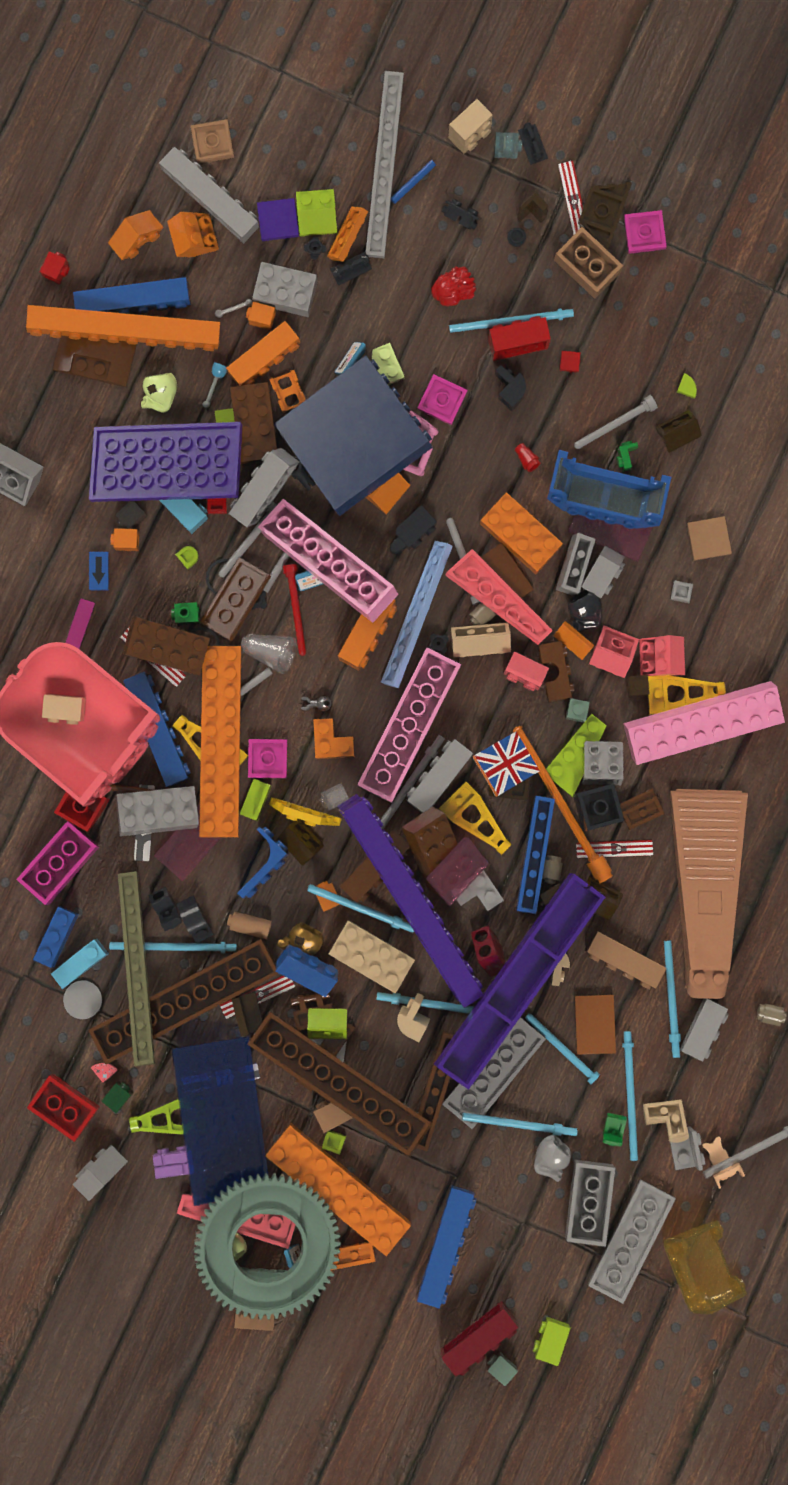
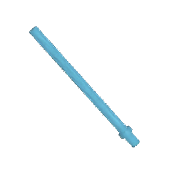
(559, 314)
(223, 947)
(627, 1045)

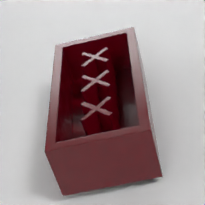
(478, 1339)

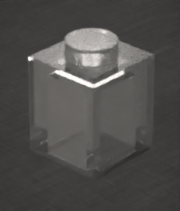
(333, 797)

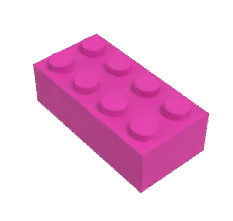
(58, 863)

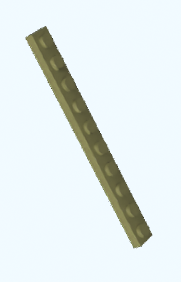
(136, 969)

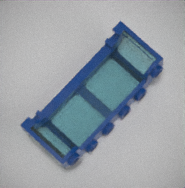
(607, 494)

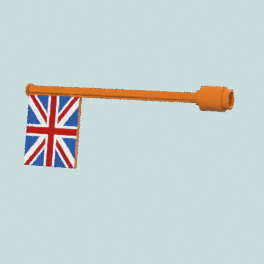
(514, 761)

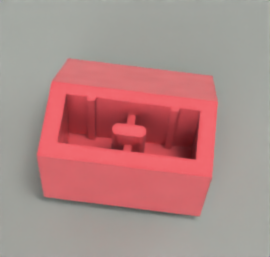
(662, 656)
(525, 671)

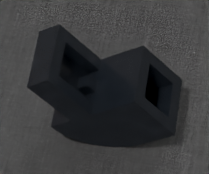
(514, 389)
(165, 908)
(194, 919)

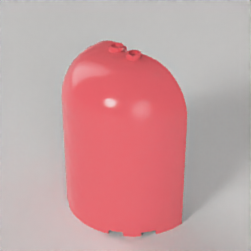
(80, 756)

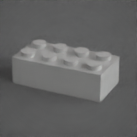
(263, 487)
(440, 776)
(157, 811)
(590, 1203)

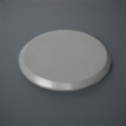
(82, 999)

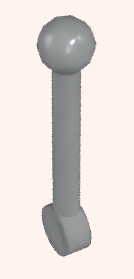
(219, 313)

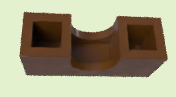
(554, 655)

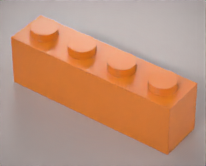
(263, 355)

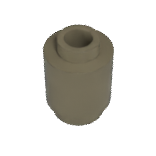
(481, 615)
(552, 870)
(771, 1014)

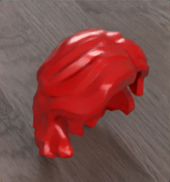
(454, 286)

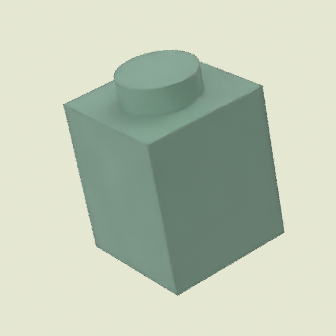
(577, 710)
(501, 1368)

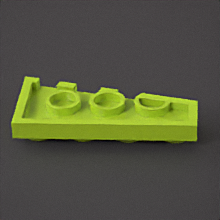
(568, 765)

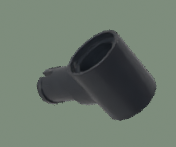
(303, 476)

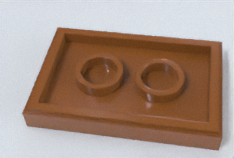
(595, 1024)

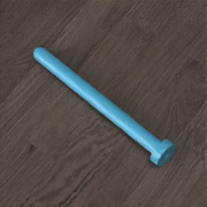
(562, 1048)

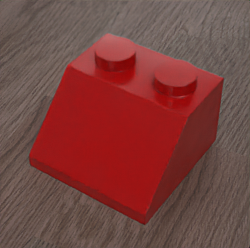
(78, 814)

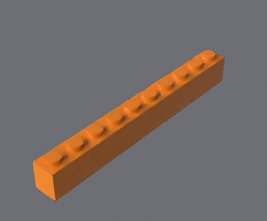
(122, 327)

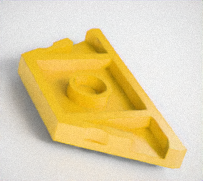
(310, 816)

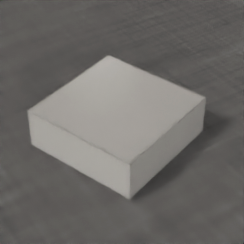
(681, 592)

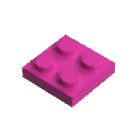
(645, 231)
(442, 399)
(267, 758)

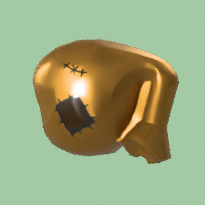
(303, 937)

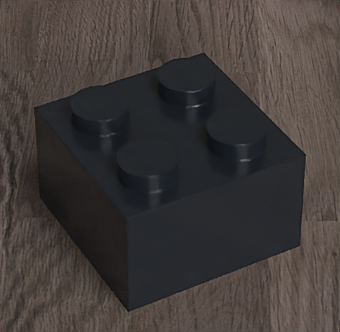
(598, 807)

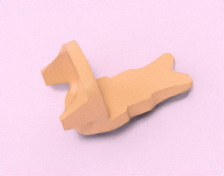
(717, 1155)

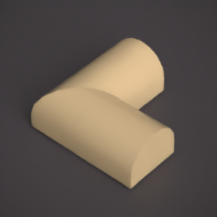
(670, 1113)

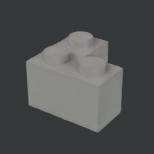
(606, 567)
(484, 890)
(98, 1173)

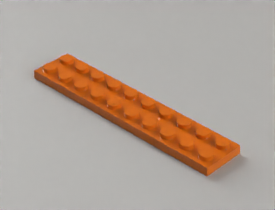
(220, 742)

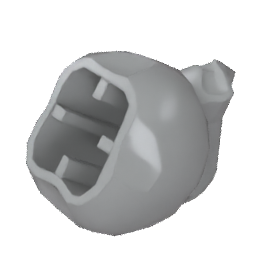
(552, 1157)

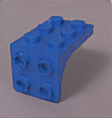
(275, 861)

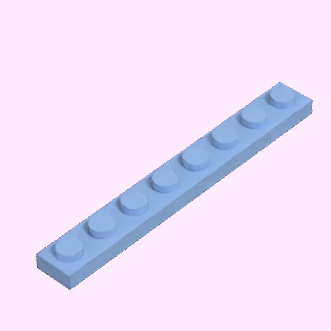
(416, 614)

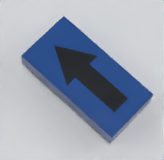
(98, 571)

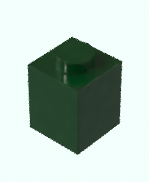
(117, 1096)

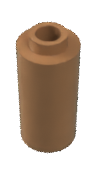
(249, 925)

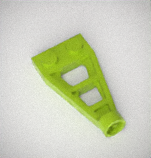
(146, 1119)

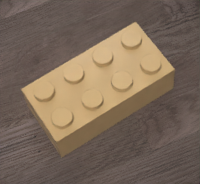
(371, 956)

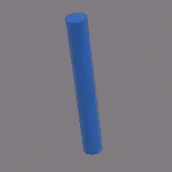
(413, 181)

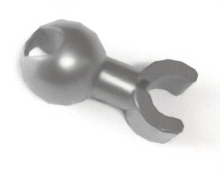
(321, 703)

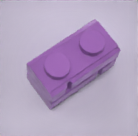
(170, 1163)

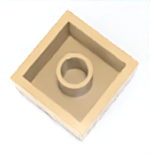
(470, 126)

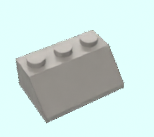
(18, 475)

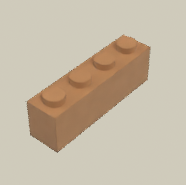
(625, 959)

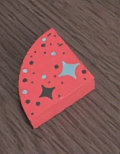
(104, 1070)

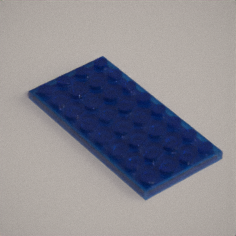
(219, 1116)

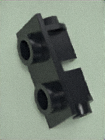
(532, 143)
(468, 216)
(351, 269)

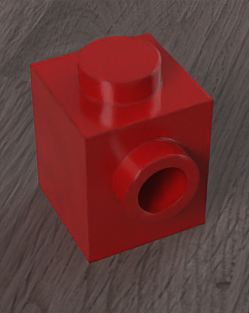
(55, 267)

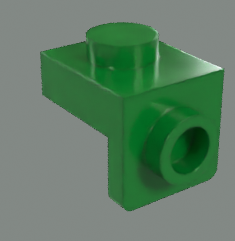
(623, 458)
(614, 1129)

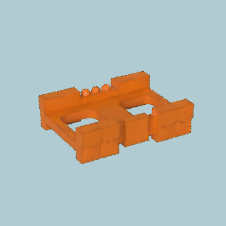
(283, 393)

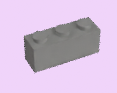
(575, 564)
(704, 1029)

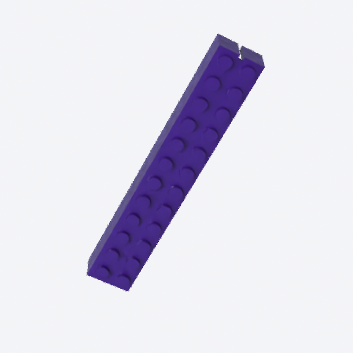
(412, 903)
(519, 980)

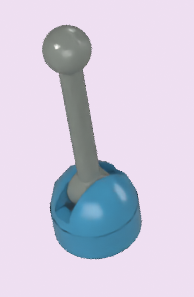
(218, 371)

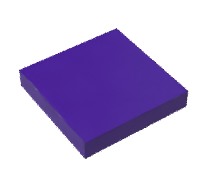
(277, 219)

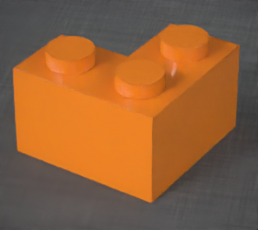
(134, 233)
(326, 745)

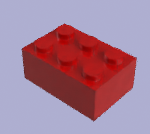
(519, 338)
(63, 1107)

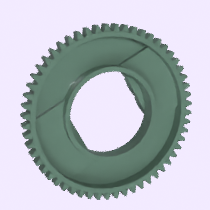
(261, 1289)

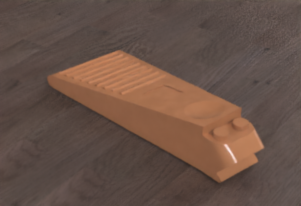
(708, 864)

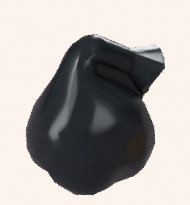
(586, 610)

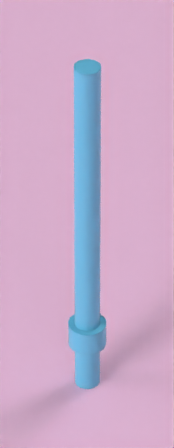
(395, 921)
(397, 998)
(674, 1037)
(556, 1129)

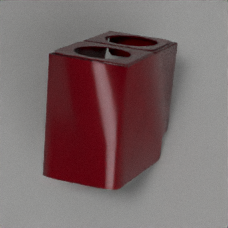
(495, 960)

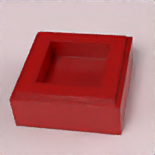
(570, 361)
(217, 506)

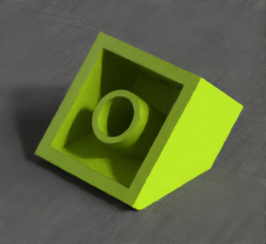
(316, 212)

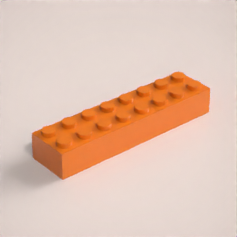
(340, 1188)

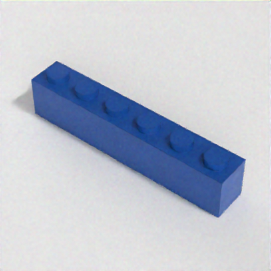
(135, 297)
(162, 744)
(535, 854)
(445, 1247)

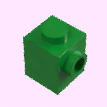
(186, 613)

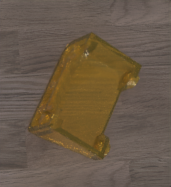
(702, 1269)

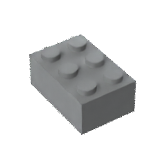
(285, 289)

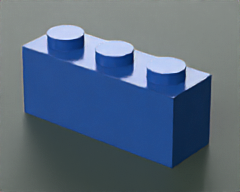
(56, 937)
(307, 970)

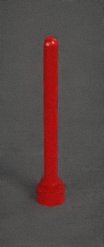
(290, 572)

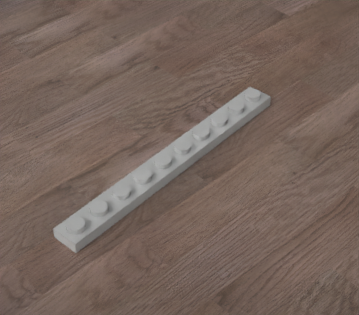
(384, 164)

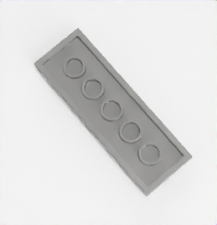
(497, 1074)
(631, 1241)

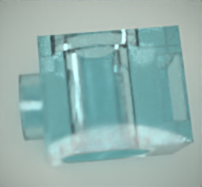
(507, 145)

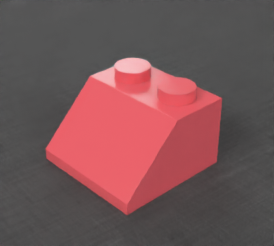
(614, 651)

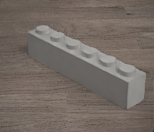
(209, 194)

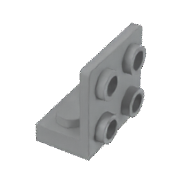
(603, 763)
(687, 1153)

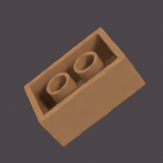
(588, 262)

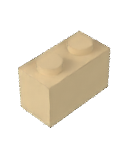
(63, 708)

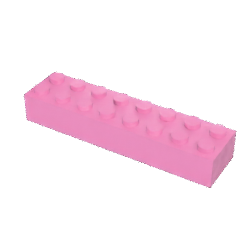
(328, 560)
(704, 722)
(409, 725)

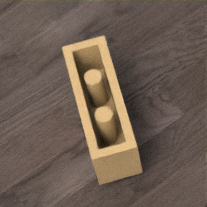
(481, 640)

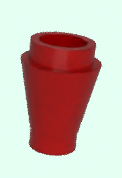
(528, 459)

